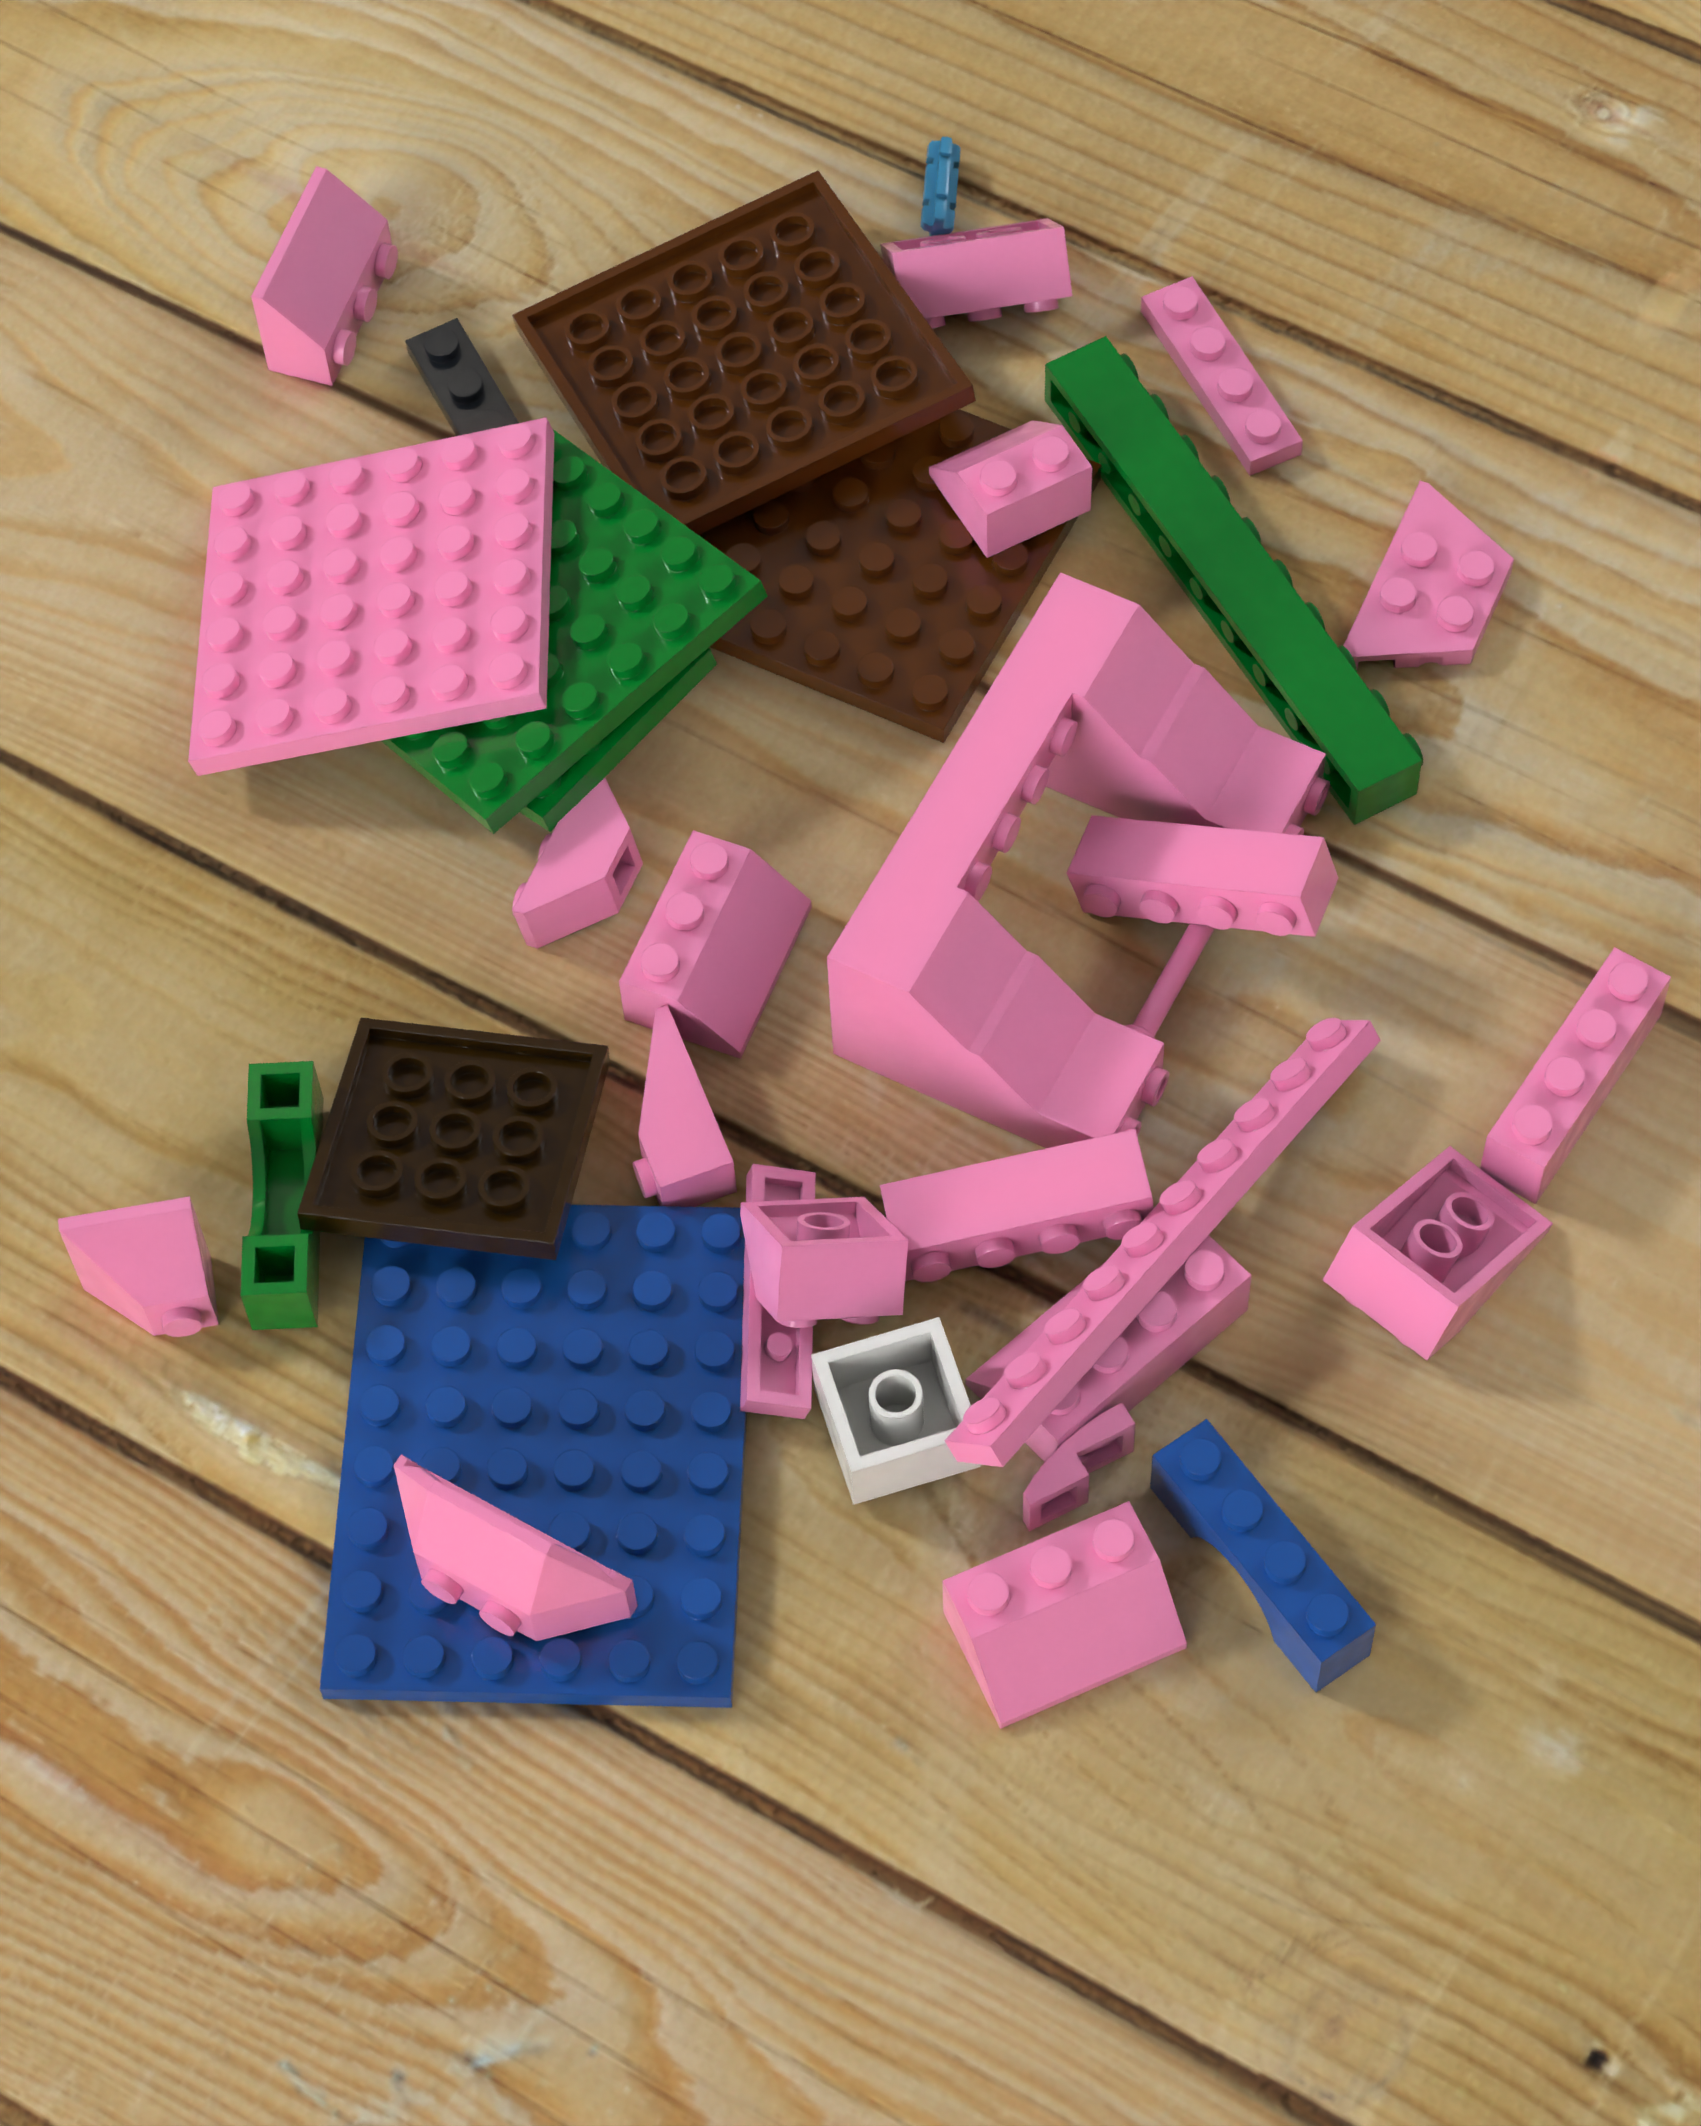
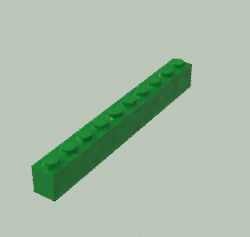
(1233, 579)

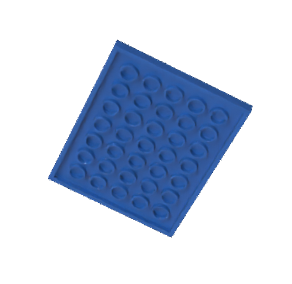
(578, 1402)

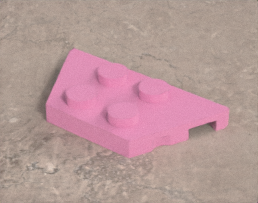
(1431, 589)

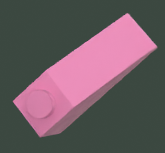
(678, 1133)

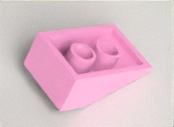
(1435, 1251)

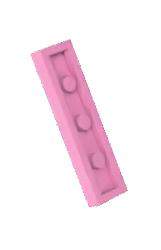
(1221, 376)
(774, 1356)

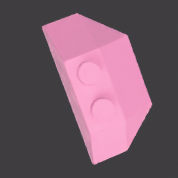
(504, 1565)

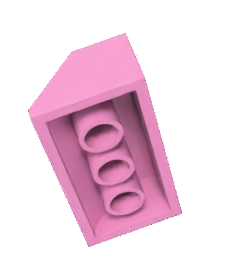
(1170, 1330)

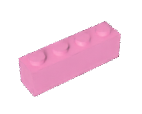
(1203, 875)
(1574, 1075)
(1020, 1205)

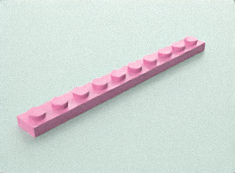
(1160, 1244)

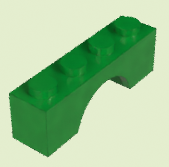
(284, 1138)

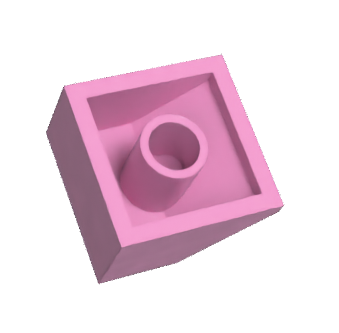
(1016, 485)
(824, 1260)

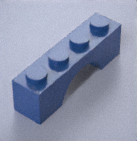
(1301, 1597)

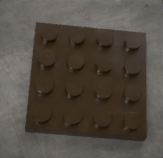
(455, 1138)

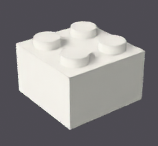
(892, 1408)

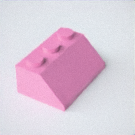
(983, 270)
(322, 280)
(714, 945)
(1063, 1614)

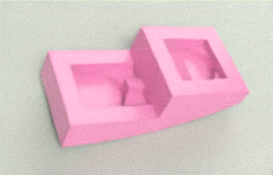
(1064, 1476)

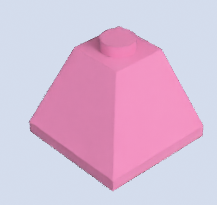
(146, 1264)

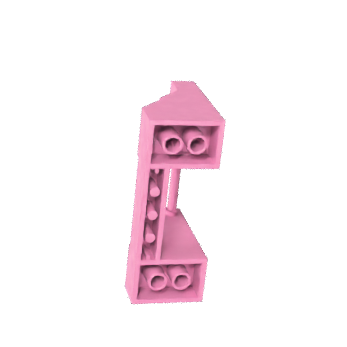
(937, 985)

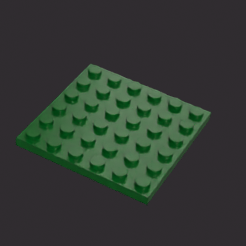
(626, 615)

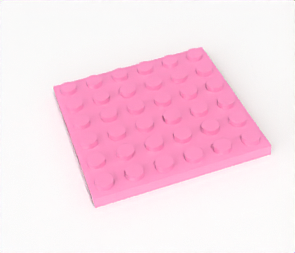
(375, 598)

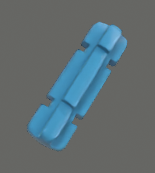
(940, 187)

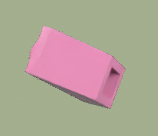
(579, 871)

